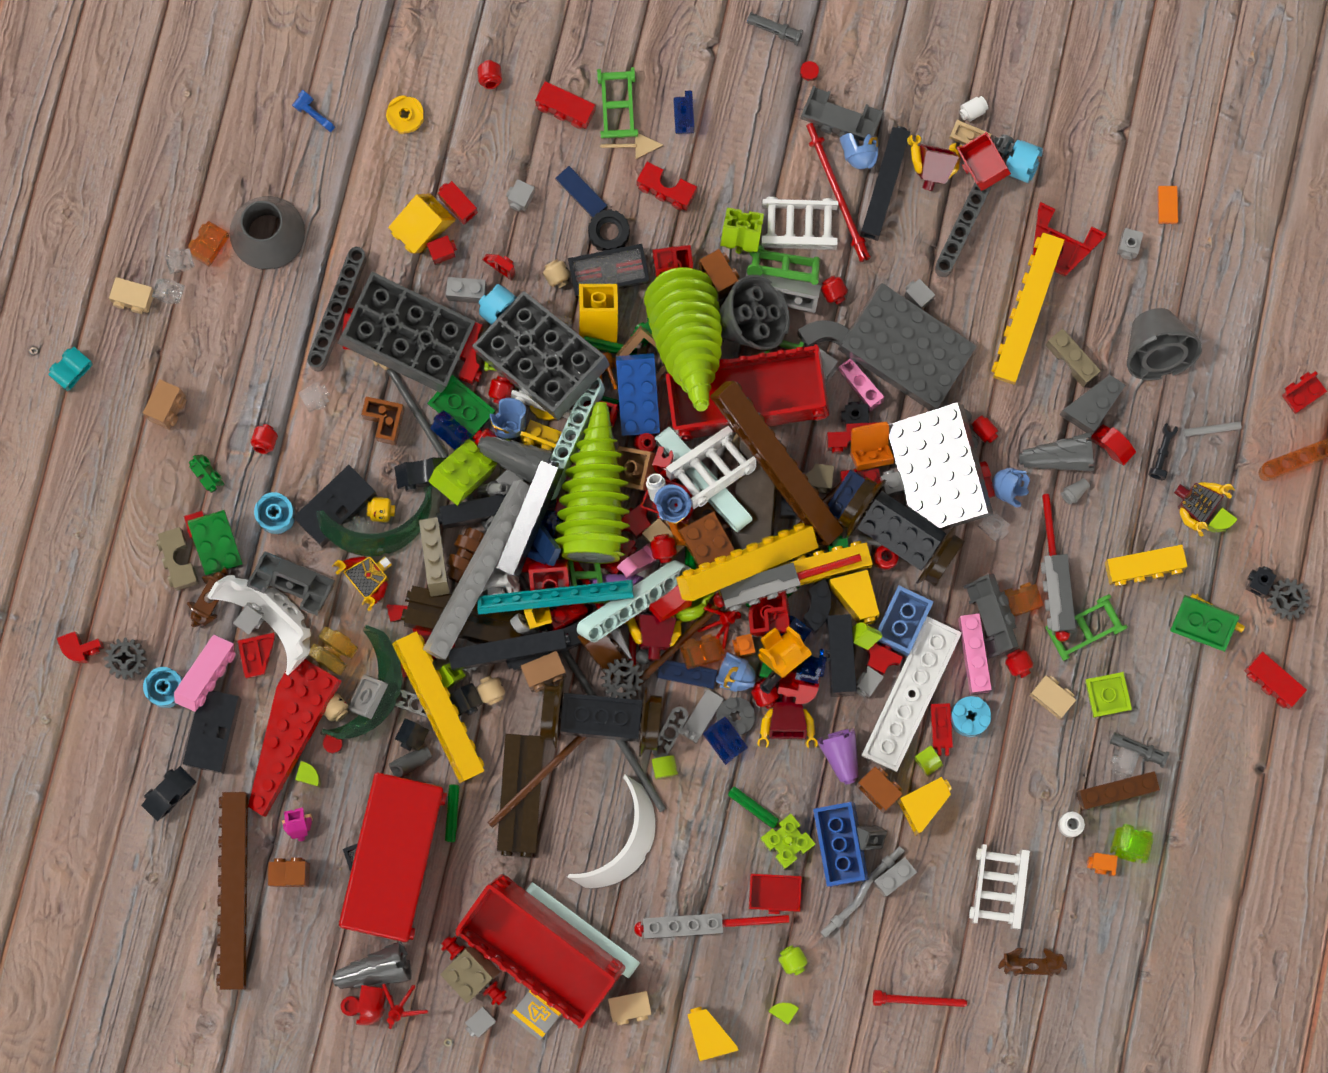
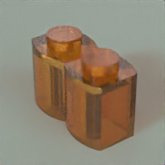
(208, 243)
(1024, 599)
(702, 651)

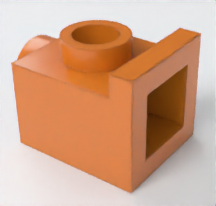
(743, 646)
(1102, 863)

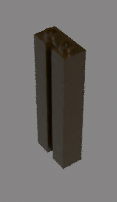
(758, 497)
(425, 612)
(520, 765)

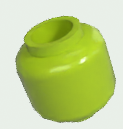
(793, 960)

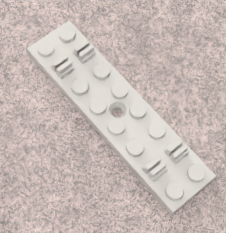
(902, 713)

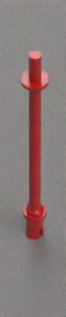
(857, 241)

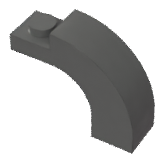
(823, 331)

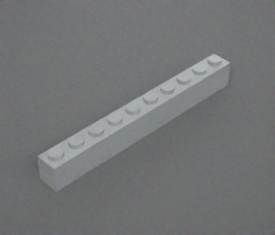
(476, 573)

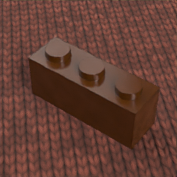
(604, 652)

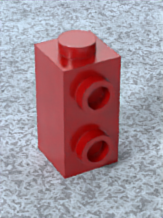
(457, 202)

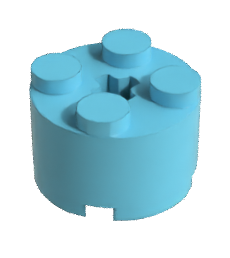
(1024, 161)
(495, 303)
(265, 508)
(156, 680)
(965, 726)

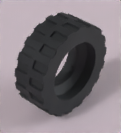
(604, 217)

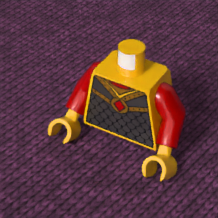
(366, 577)

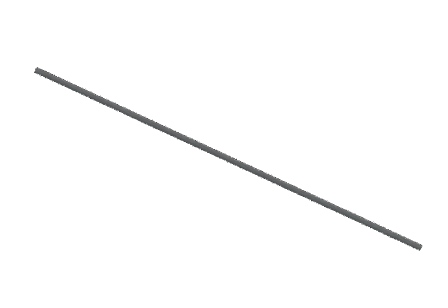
(525, 587)

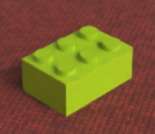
(462, 472)

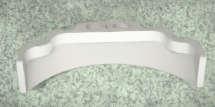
(278, 613)
(635, 849)

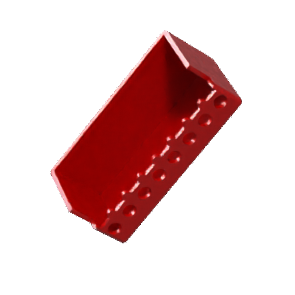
(781, 385)
(391, 857)
(540, 950)

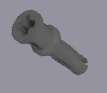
(783, 31)
(1148, 752)

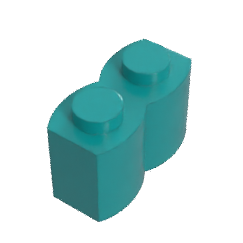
(70, 368)

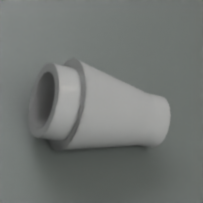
(1073, 492)

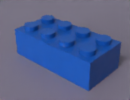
(637, 394)
(840, 845)

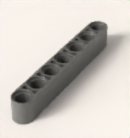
(964, 226)
(337, 318)

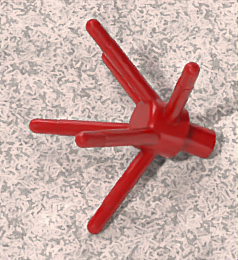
(726, 620)
(397, 1011)

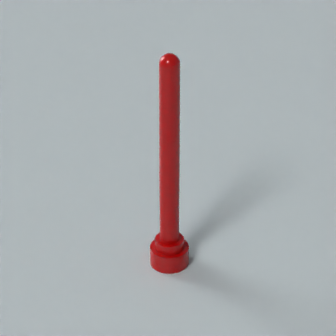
(881, 998)

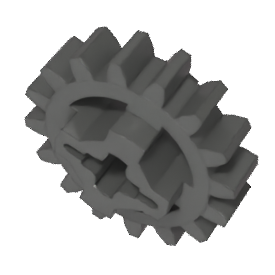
(1295, 600)
(125, 667)
(616, 673)

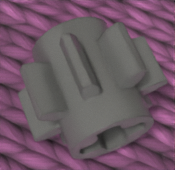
(1004, 145)

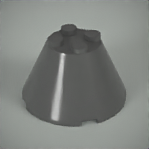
(755, 314)

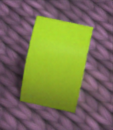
(1221, 521)
(865, 635)
(450, 677)
(928, 761)
(664, 767)
(308, 775)
(784, 1011)

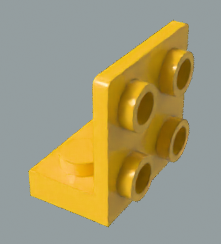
(540, 436)

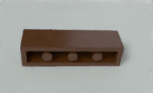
(1118, 791)

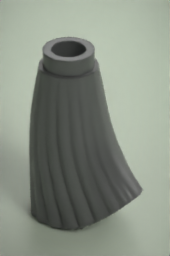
(410, 762)

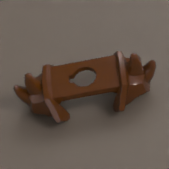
(202, 611)
(1046, 966)

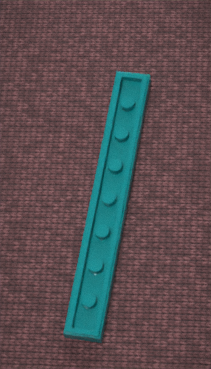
(555, 597)

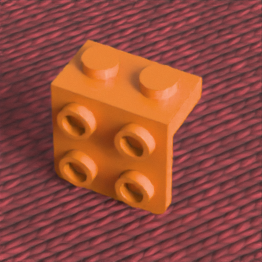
(871, 446)

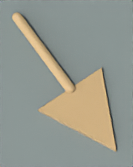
(643, 145)

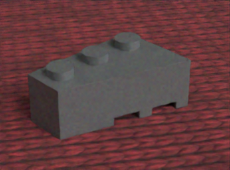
(1093, 405)

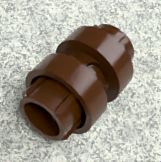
(467, 546)

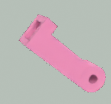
(861, 384)
(637, 562)

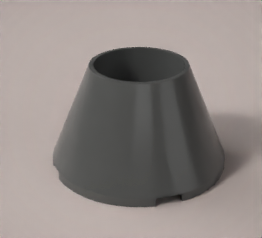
(273, 251)
(1161, 345)

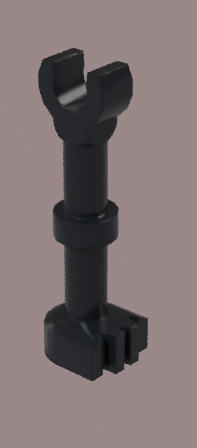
(1157, 472)

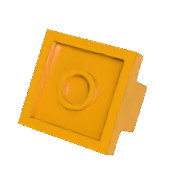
(783, 652)

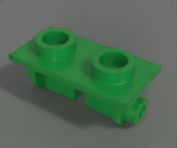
(211, 479)

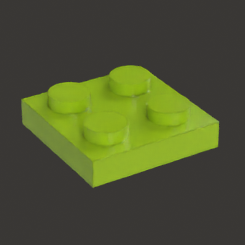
(1108, 694)

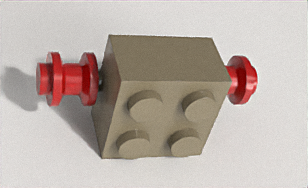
(471, 973)

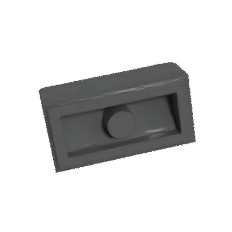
(871, 837)

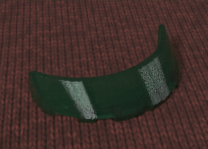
(377, 543)
(389, 672)

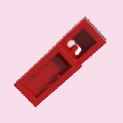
(471, 370)
(839, 440)
(669, 605)

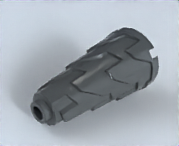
(1064, 454)
(514, 456)
(378, 968)

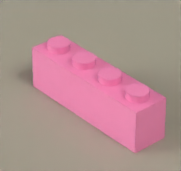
(974, 654)
(204, 673)

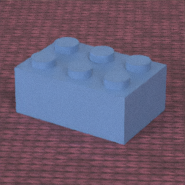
(903, 620)

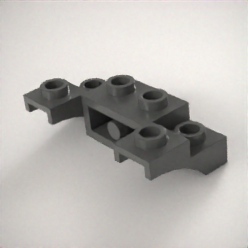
(839, 119)
(292, 579)
(994, 613)

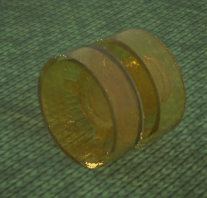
(335, 646)

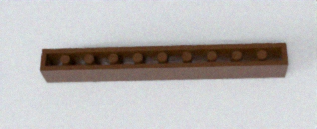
(776, 461)
(233, 891)

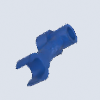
(303, 103)

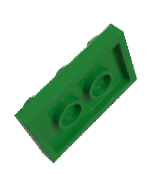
(462, 405)
(215, 542)
(1204, 623)

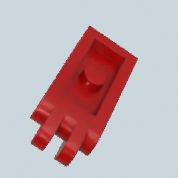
(941, 727)

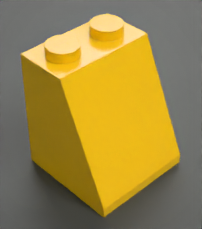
(421, 222)
(598, 311)
(856, 596)
(924, 803)
(709, 1035)

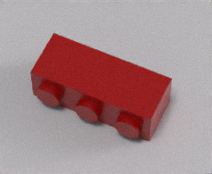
(565, 105)
(1275, 681)

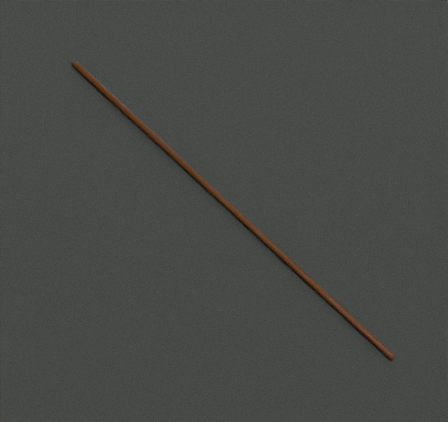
(646, 674)

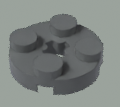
(745, 711)

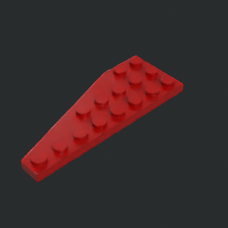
(294, 716)

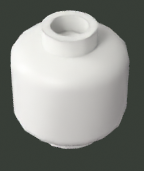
(1076, 821)

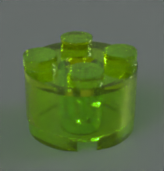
(1132, 844)

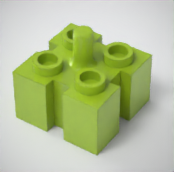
(742, 230)
(787, 841)

